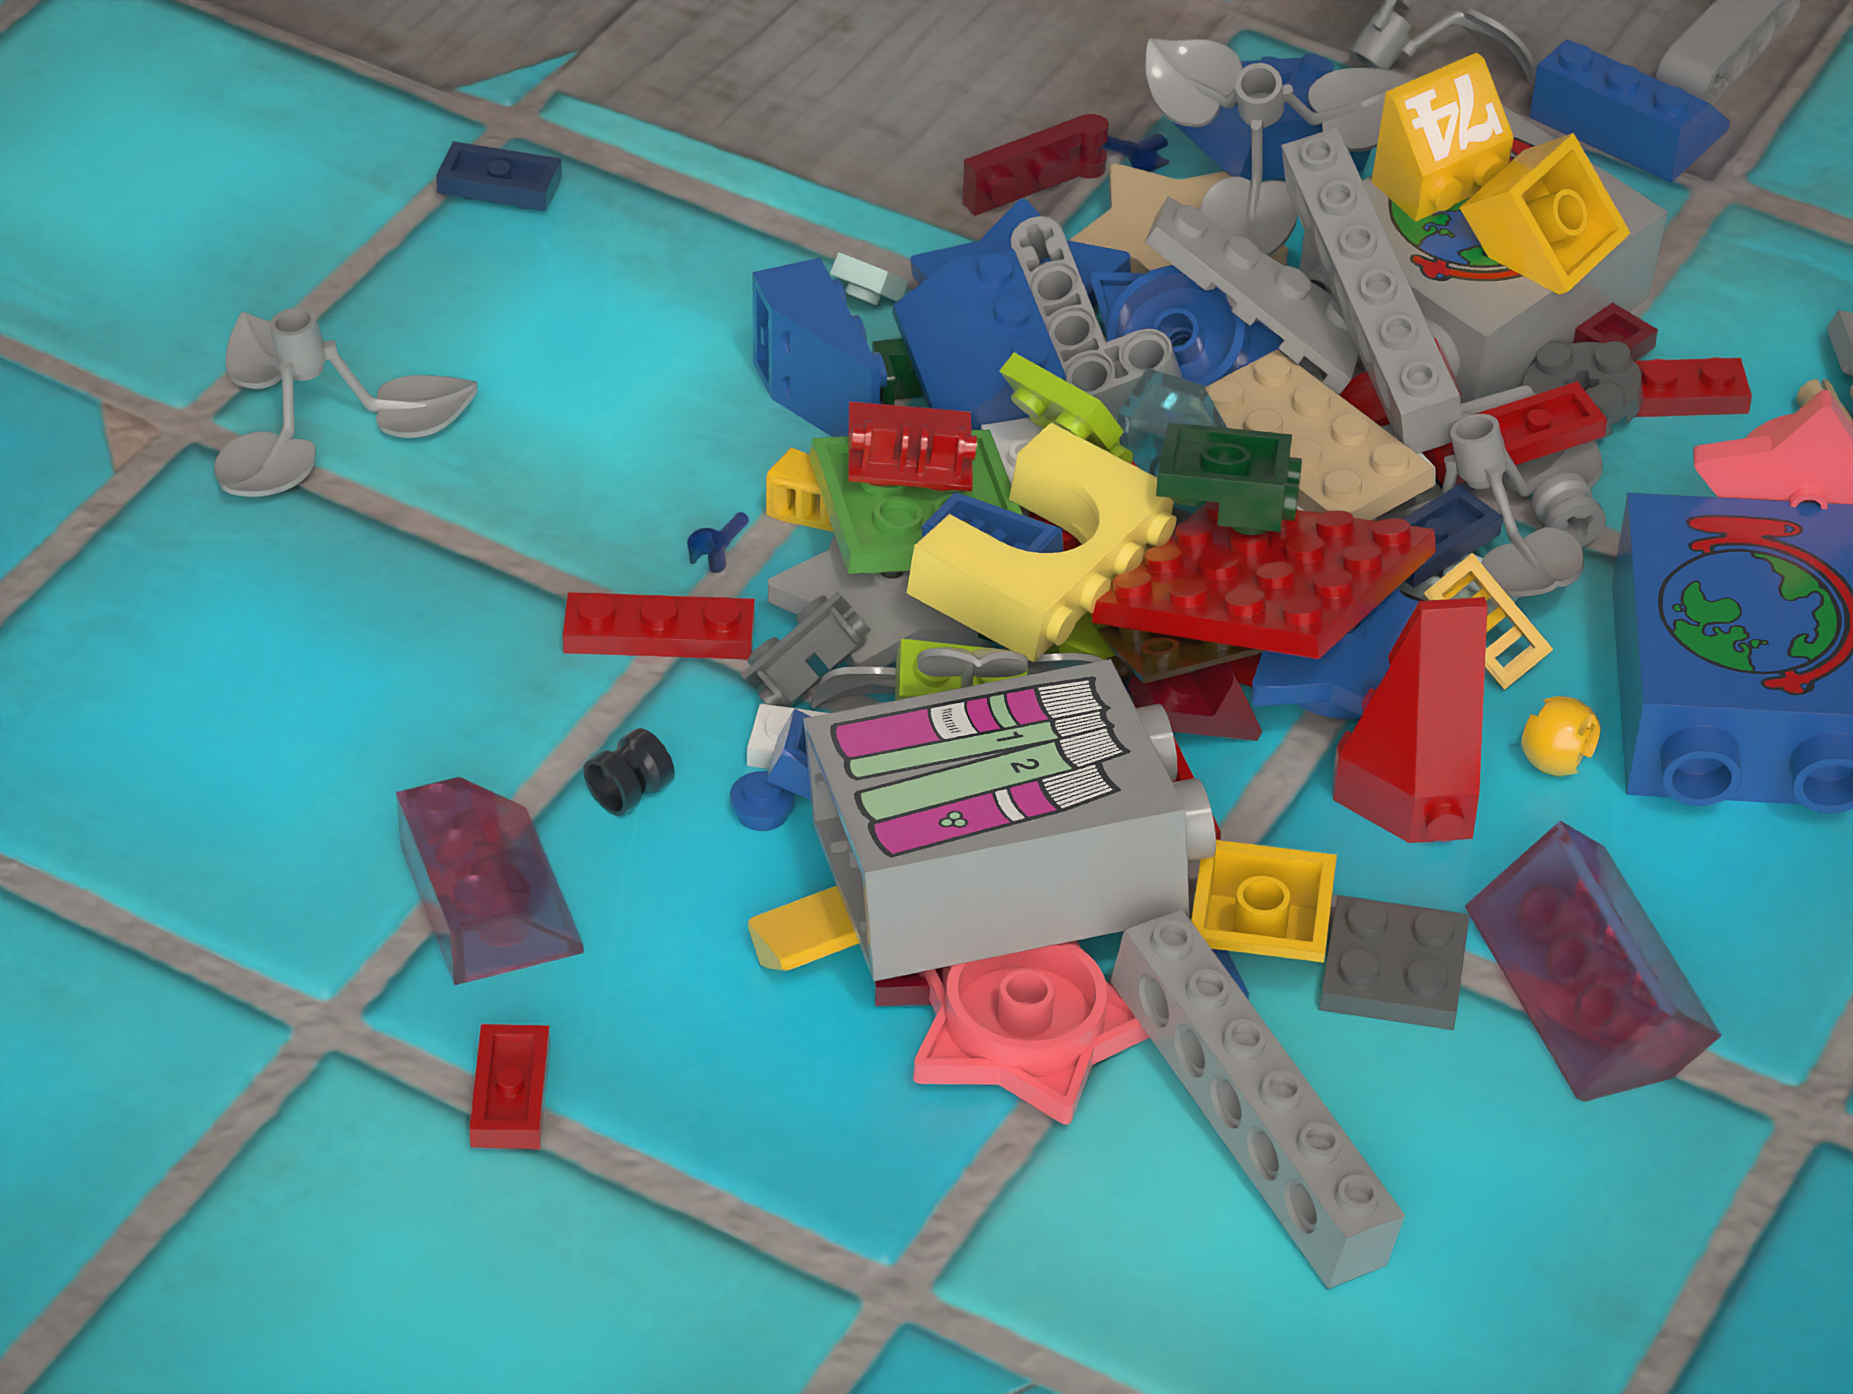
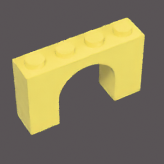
(1038, 597)

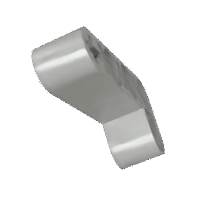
(1724, 45)
(1069, 317)

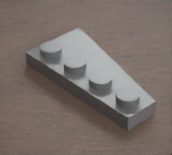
(1258, 289)

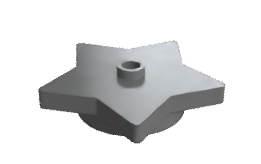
(877, 600)

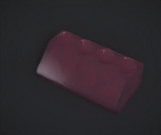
(1590, 967)

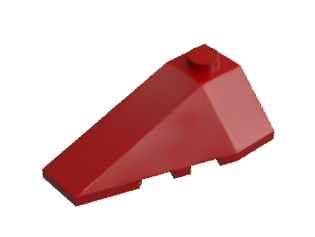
(1420, 732)

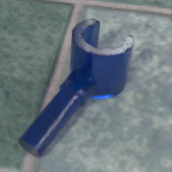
(1141, 154)
(715, 542)

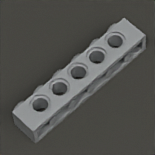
(1371, 291)
(1257, 1099)

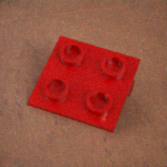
(910, 446)

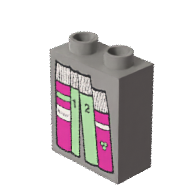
(1003, 817)

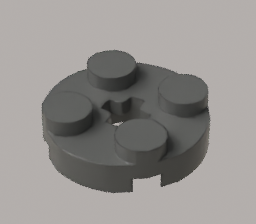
(1603, 368)

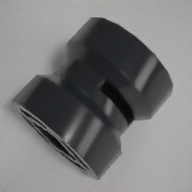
(629, 771)

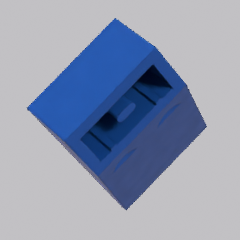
(812, 346)

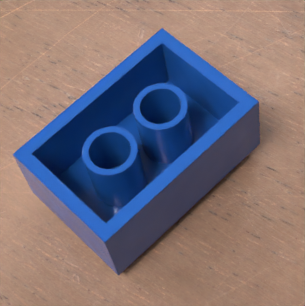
(1230, 138)

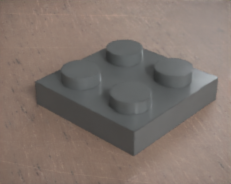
(1395, 962)

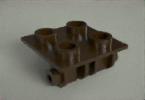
(1162, 656)

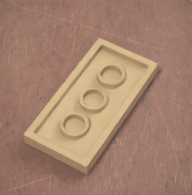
(1344, 453)

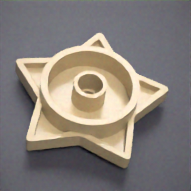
(1133, 206)

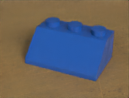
(1623, 111)
(964, 330)

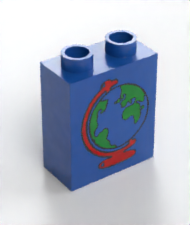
(1736, 650)

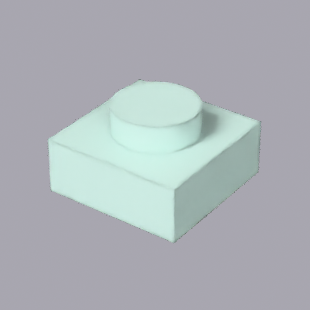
(867, 280)

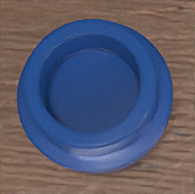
(760, 803)

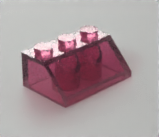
(483, 880)

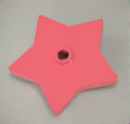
(1786, 458)
(1025, 1025)

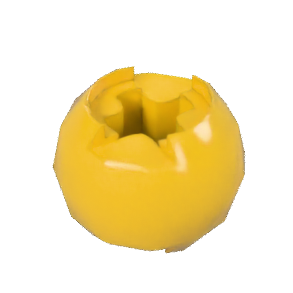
(1560, 736)

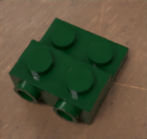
(1236, 467)

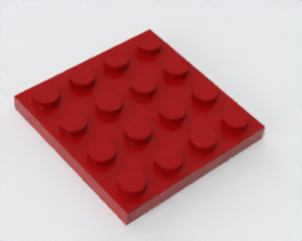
(1270, 589)

